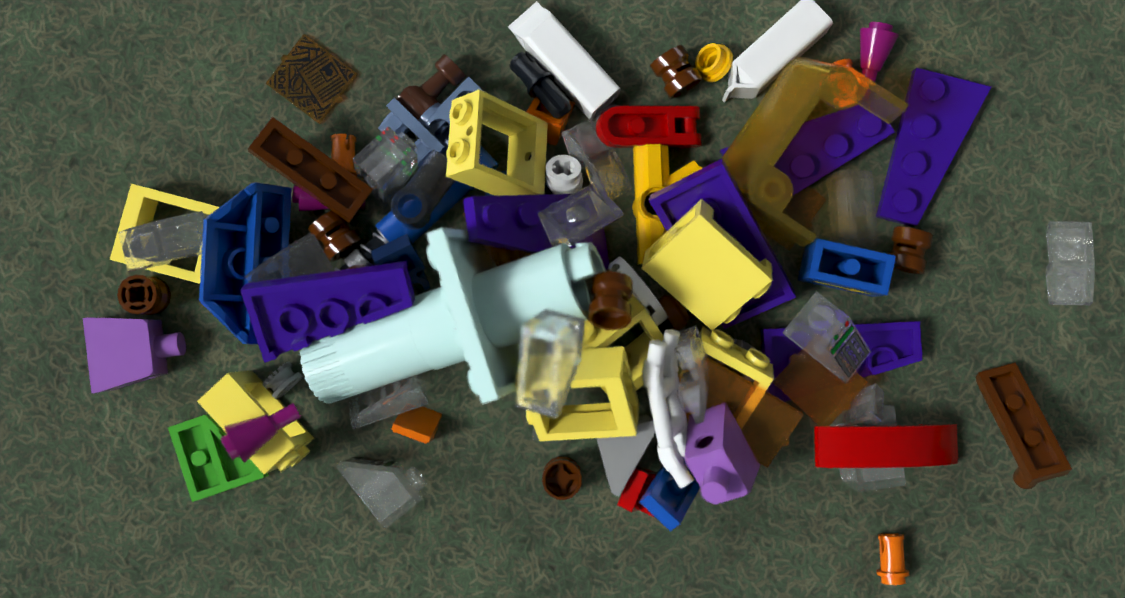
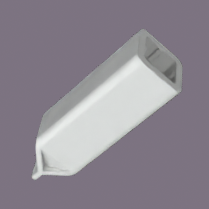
(775, 49)
(565, 59)

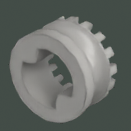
(282, 381)

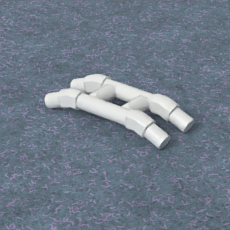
(671, 426)

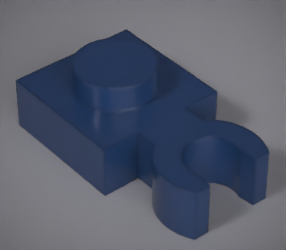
(400, 251)

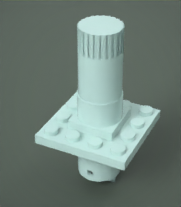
(467, 319)

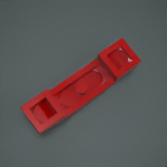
(885, 446)

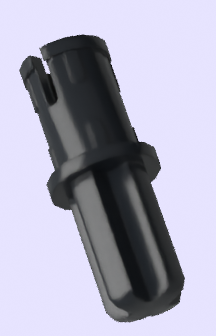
(540, 84)

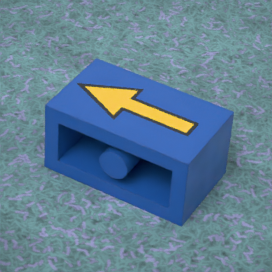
(847, 268)

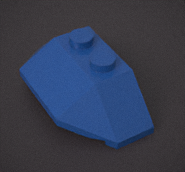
(236, 242)

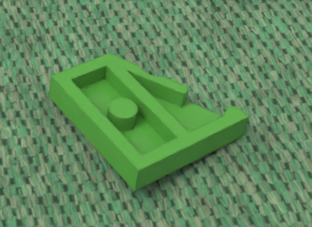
(205, 460)

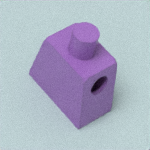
(127, 351)
(720, 456)

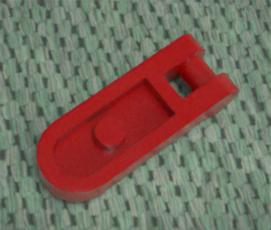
(649, 125)

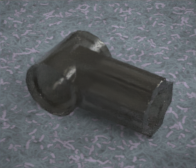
(427, 186)

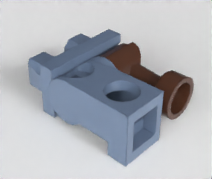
(423, 114)

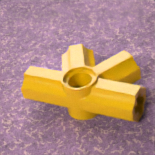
(650, 176)

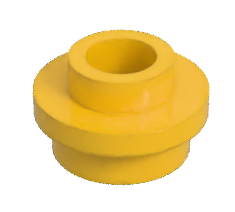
(714, 61)

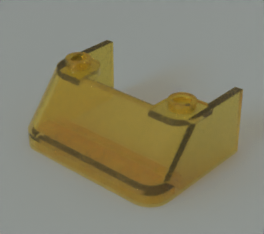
(777, 122)

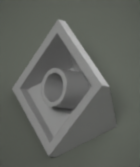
(622, 454)

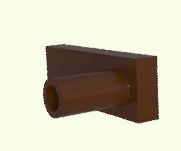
(310, 169)
(1022, 426)

